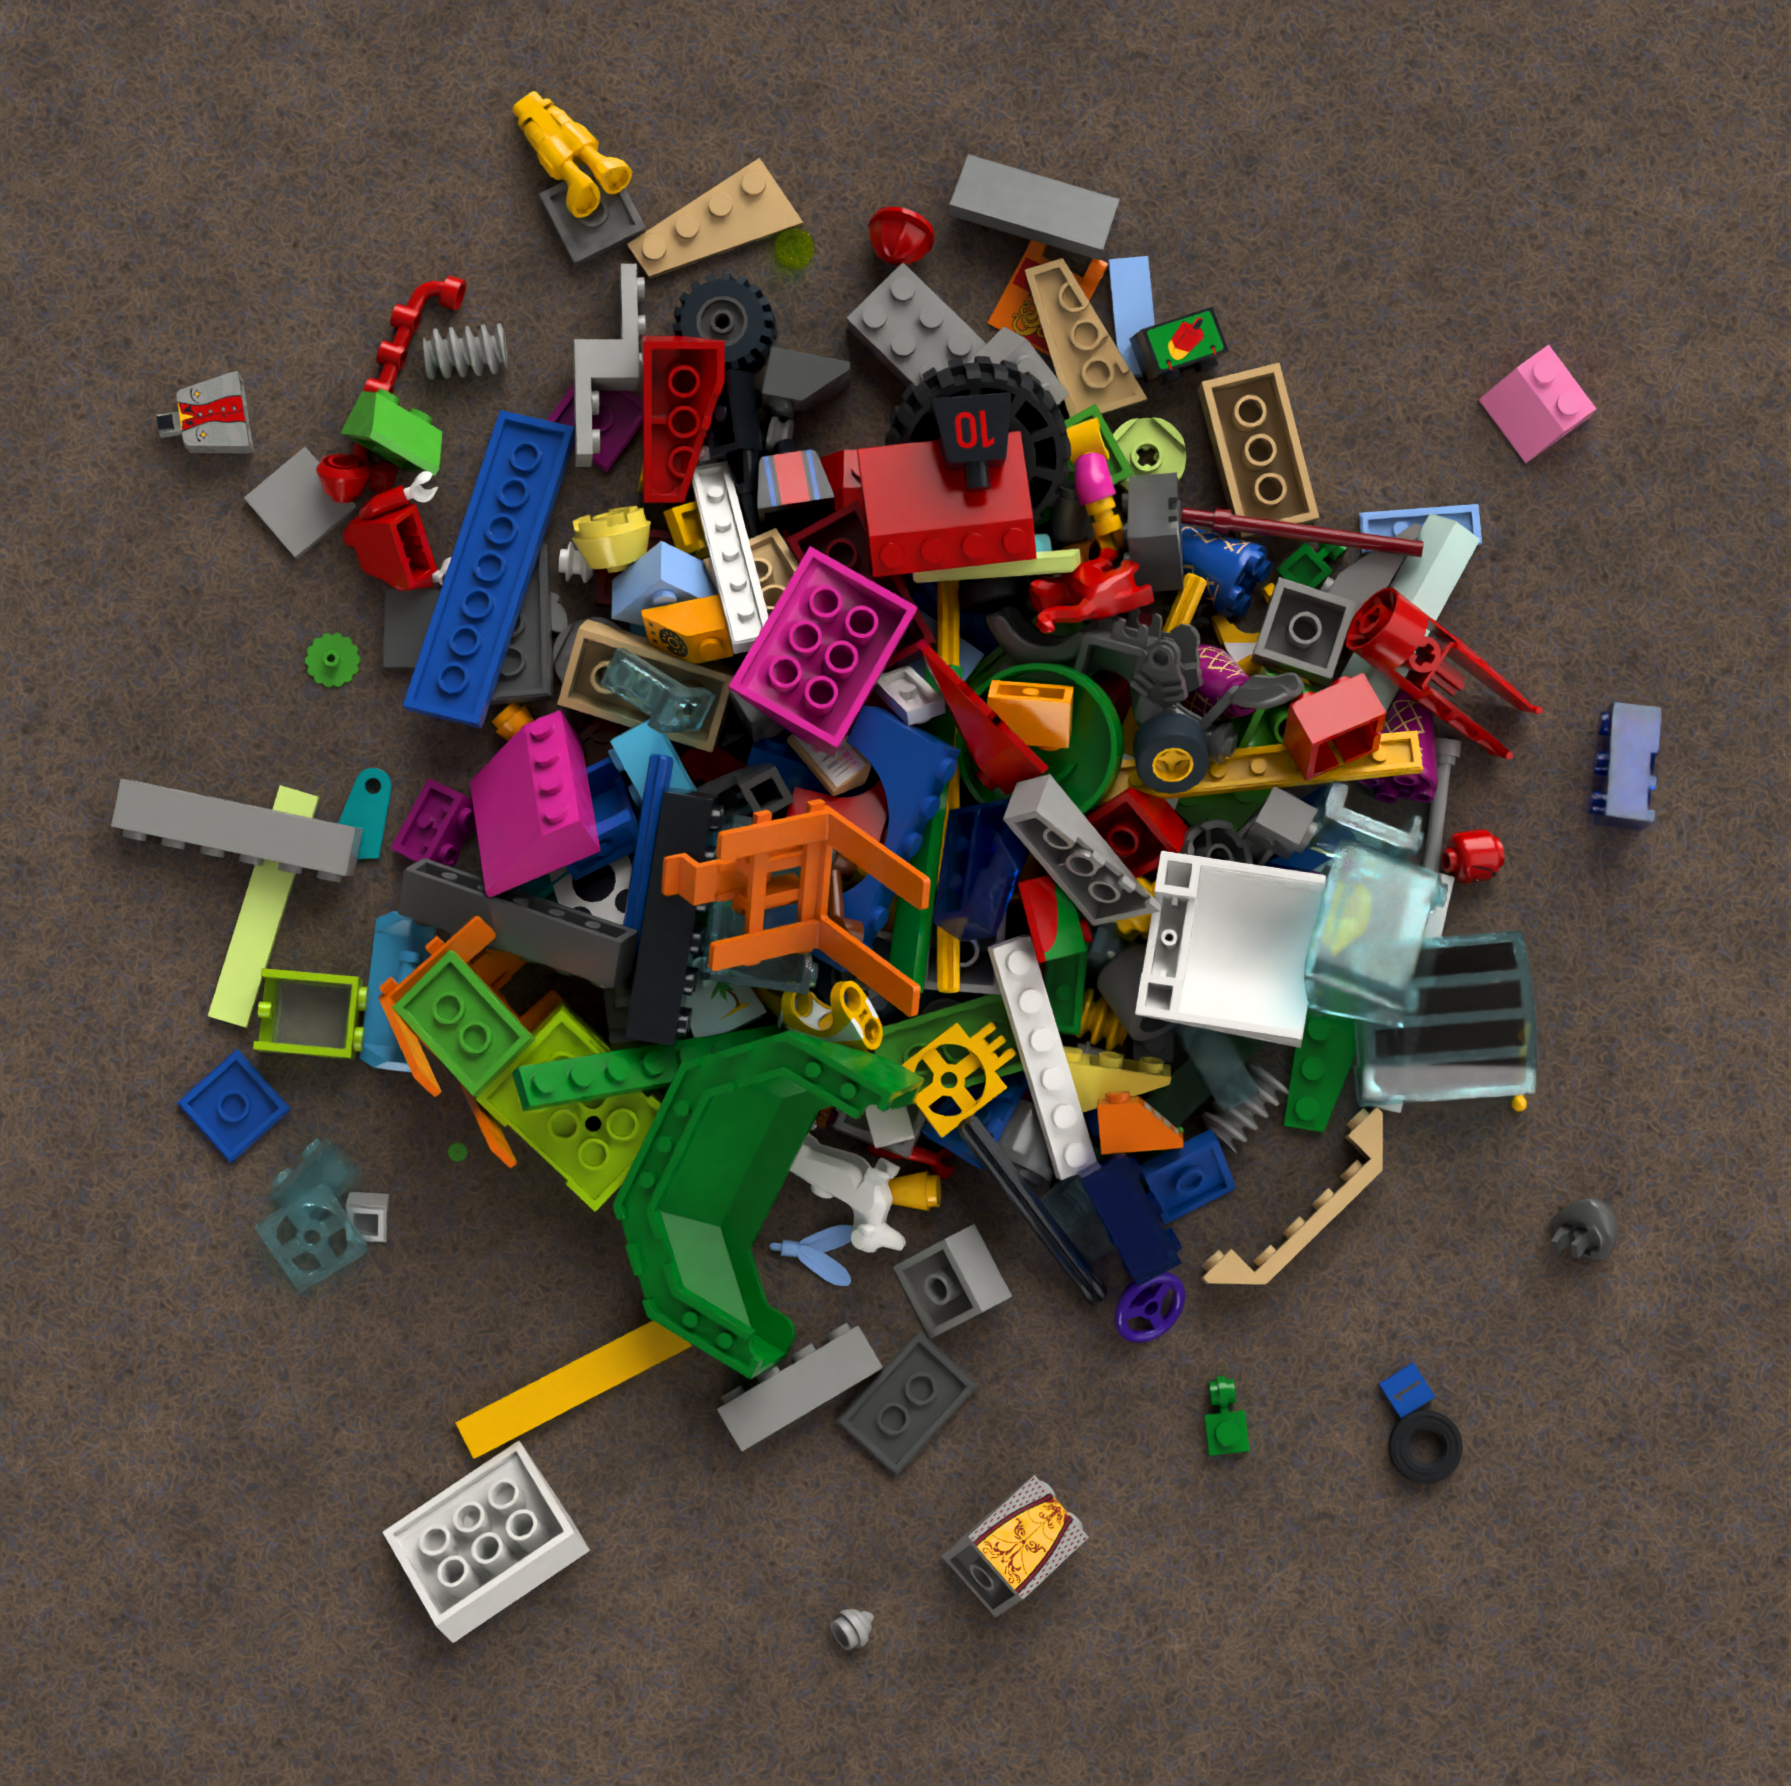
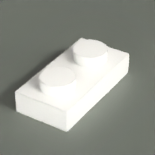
(909, 695)

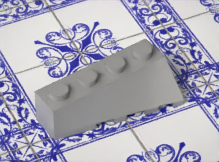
(1075, 853)

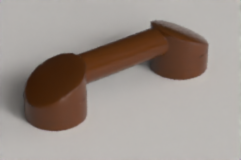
(843, 870)

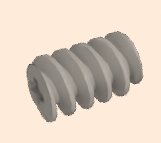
(465, 352)
(1230, 1124)

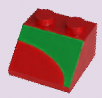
(1053, 920)

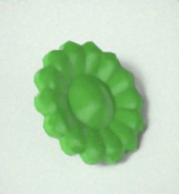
(332, 660)

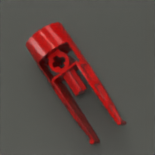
(1388, 633)

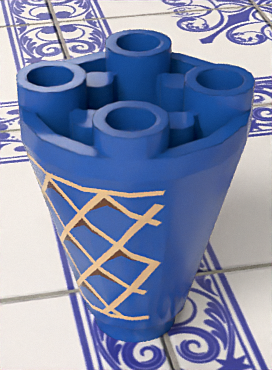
(1227, 565)

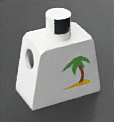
(722, 1008)

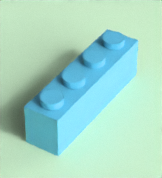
(632, 753)

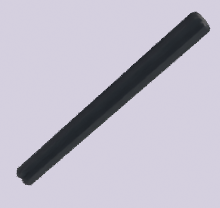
(1032, 1210)

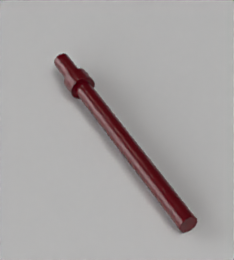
(1222, 521)

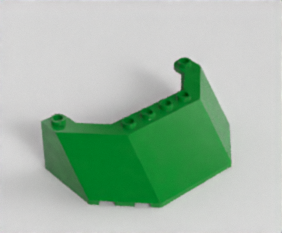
(716, 1172)

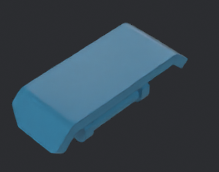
(395, 954)

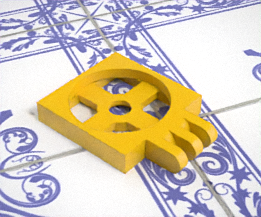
(980, 1055)

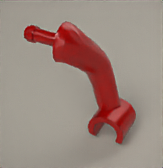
(923, 1156)

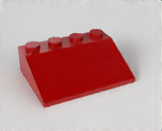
(927, 520)

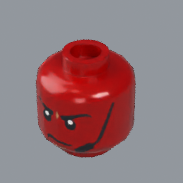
(1473, 856)

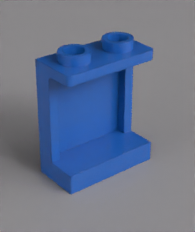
(614, 817)

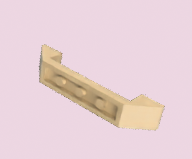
(1367, 1139)

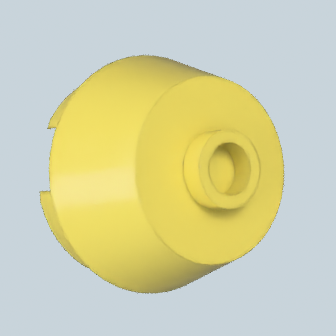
(612, 538)

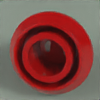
(343, 476)

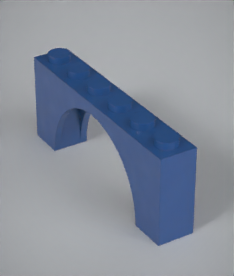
(913, 774)

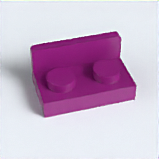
(436, 825)

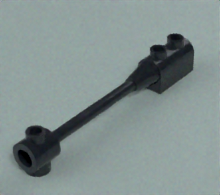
(740, 440)

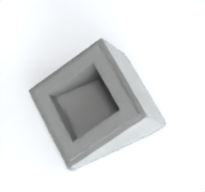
(369, 1214)

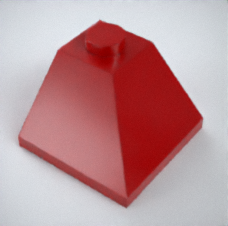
(1139, 829)

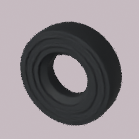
(993, 593)
(1450, 1441)

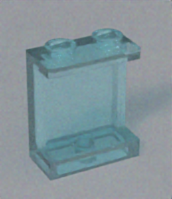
(1340, 823)

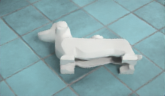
(858, 1184)

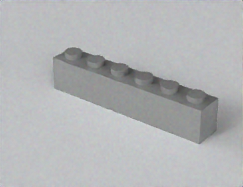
(236, 828)

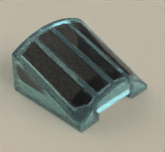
(1469, 1029)

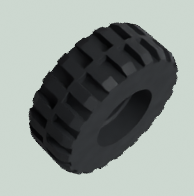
(1031, 412)

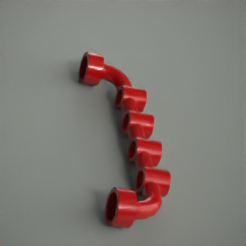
(394, 356)

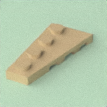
(725, 217)
(1079, 343)

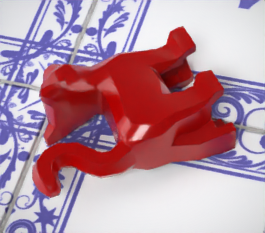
(1092, 588)

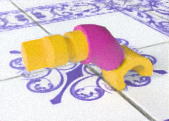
(1093, 480)

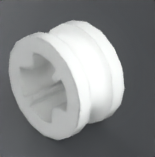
(778, 431)

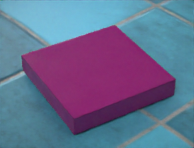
(617, 419)

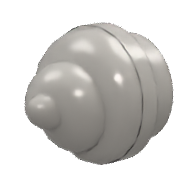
(852, 1628)

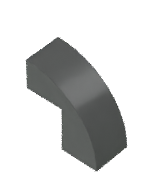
(749, 790)

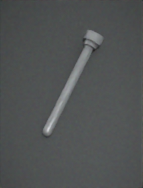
(1446, 753)

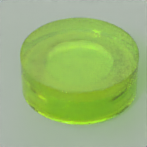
(794, 248)

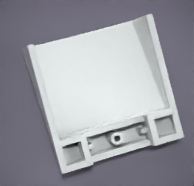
(1230, 947)

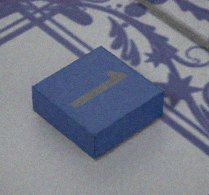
(1406, 1390)

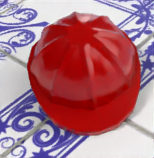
(900, 235)

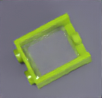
(311, 1014)

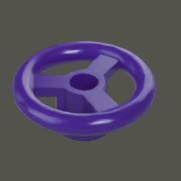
(1146, 1302)

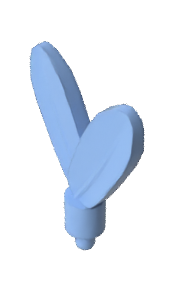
(811, 1252)

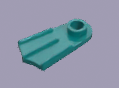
(368, 811)

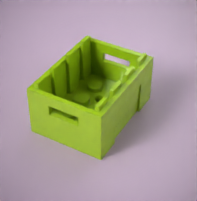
(588, 1160)

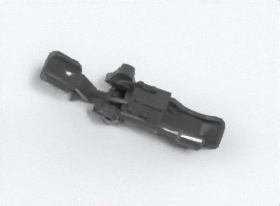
(1154, 662)

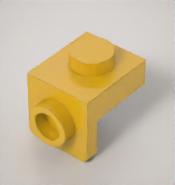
(687, 529)

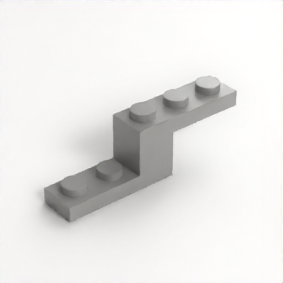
(607, 364)

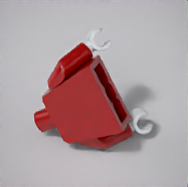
(393, 539)

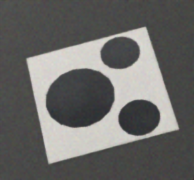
(598, 893)

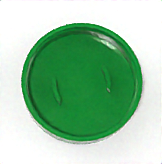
(1095, 747)

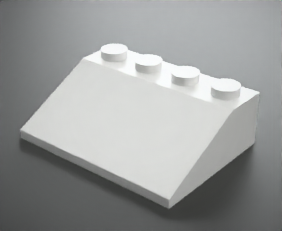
(485, 1542)

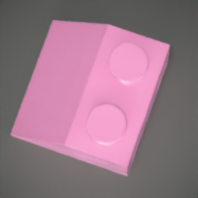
(1537, 404)

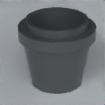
(1026, 1146)

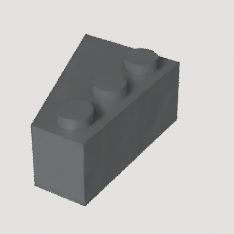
(1154, 530)

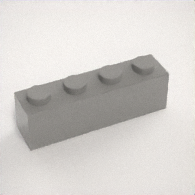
(798, 1388)

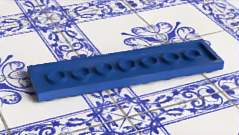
(490, 569)

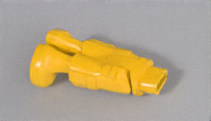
(562, 146)

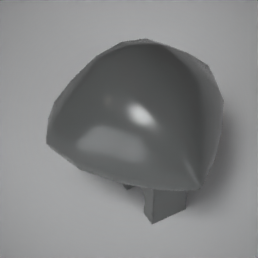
(1586, 1228)

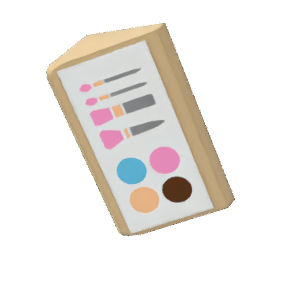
(837, 774)

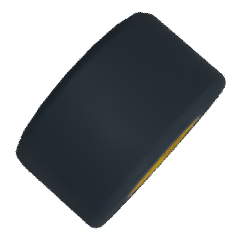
(1171, 753)

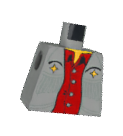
(211, 417)

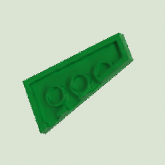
(1319, 1070)

